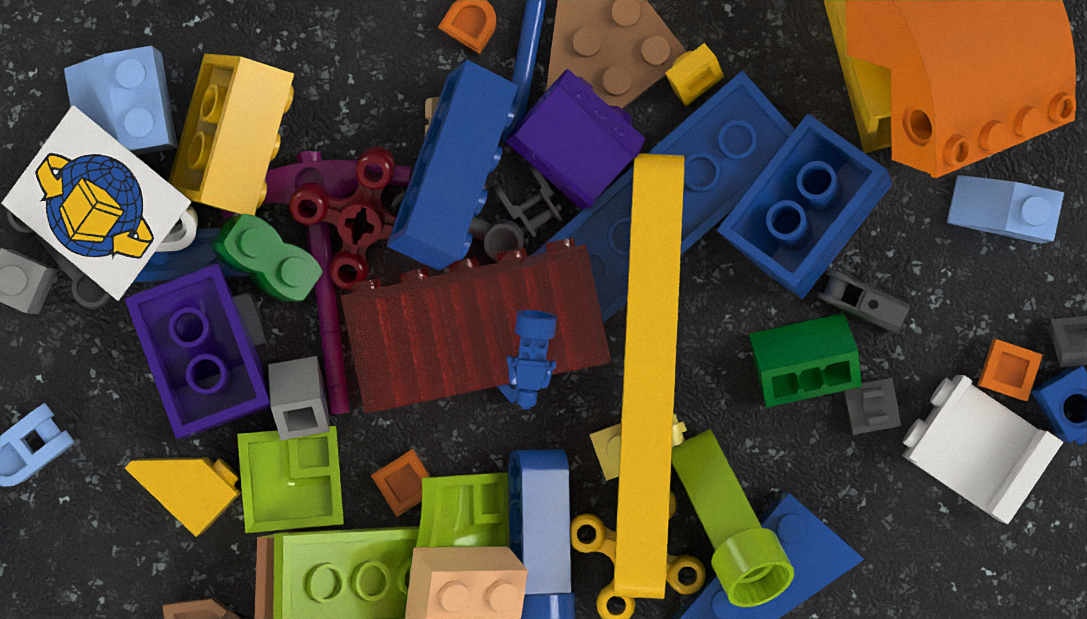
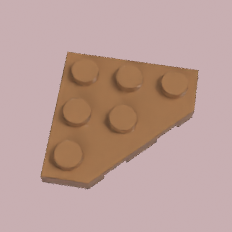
(613, 46)

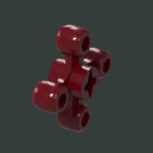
(344, 211)

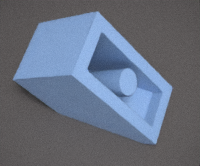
(1005, 208)

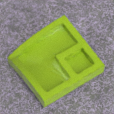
(290, 481)
(465, 511)

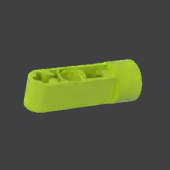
(745, 555)

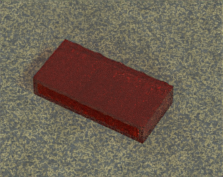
(459, 326)

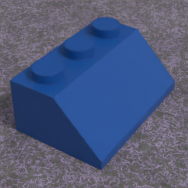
(805, 206)

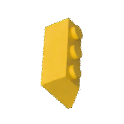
(231, 133)

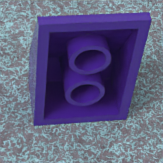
(199, 352)

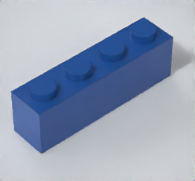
(454, 166)

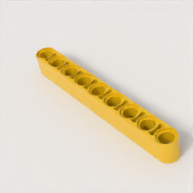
(649, 376)

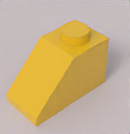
(189, 487)

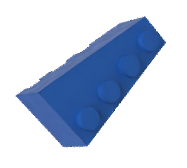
(812, 550)

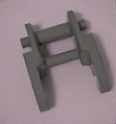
(517, 211)

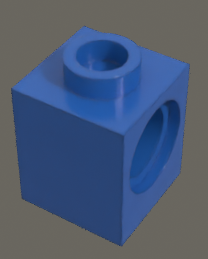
(1051, 398)

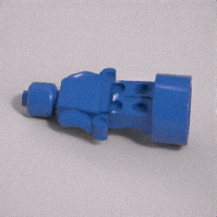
(531, 368)

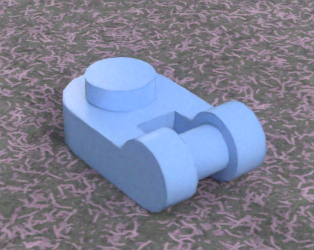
(17, 457)

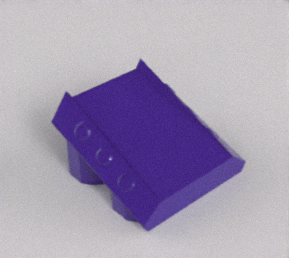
(576, 139)

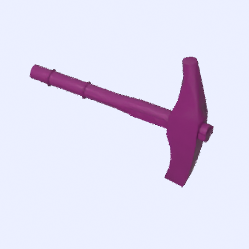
(340, 181)

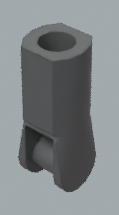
(870, 303)

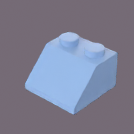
(126, 98)

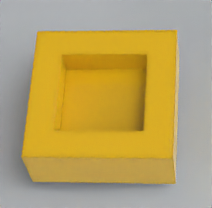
(694, 74)

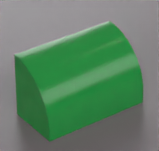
(805, 360)

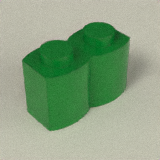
(275, 267)

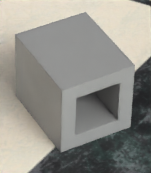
(24, 281)
(298, 398)

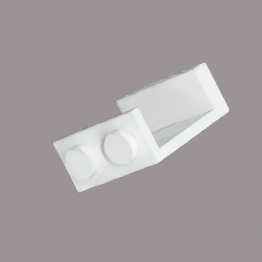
(980, 448)

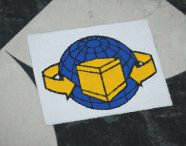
(96, 202)

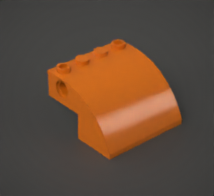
(967, 74)

